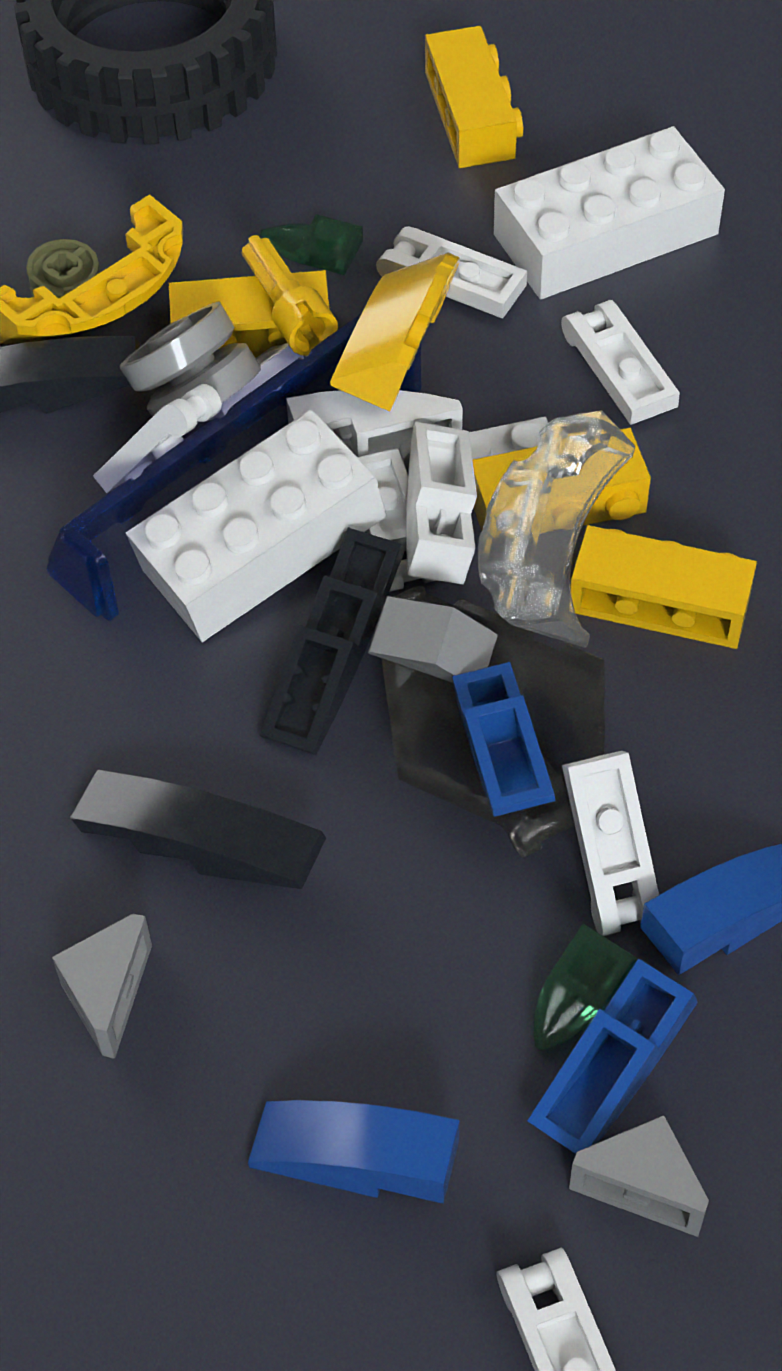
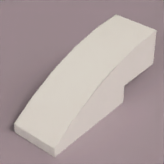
(371, 429)
(440, 504)

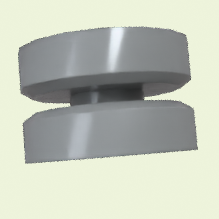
(188, 356)

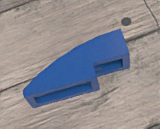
(502, 739)
(716, 909)
(613, 1058)
(357, 1147)

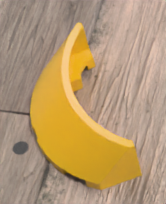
(108, 295)
(393, 329)

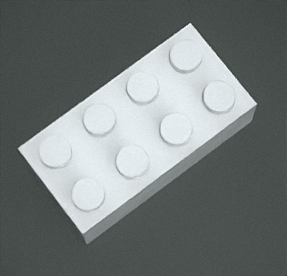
(607, 212)
(256, 524)

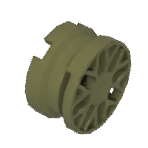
(61, 266)

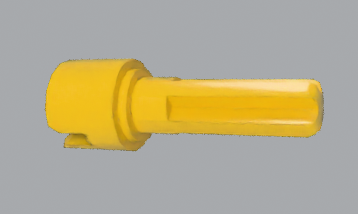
(297, 309)

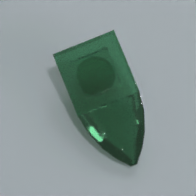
(322, 244)
(579, 987)

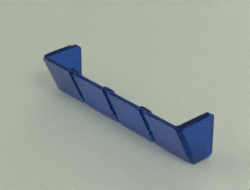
(84, 568)

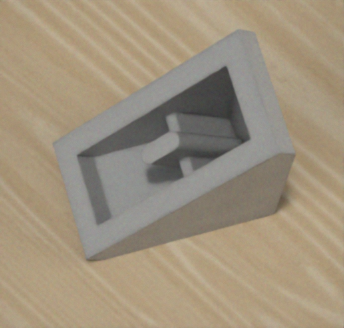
(431, 638)
(104, 978)
(643, 1175)

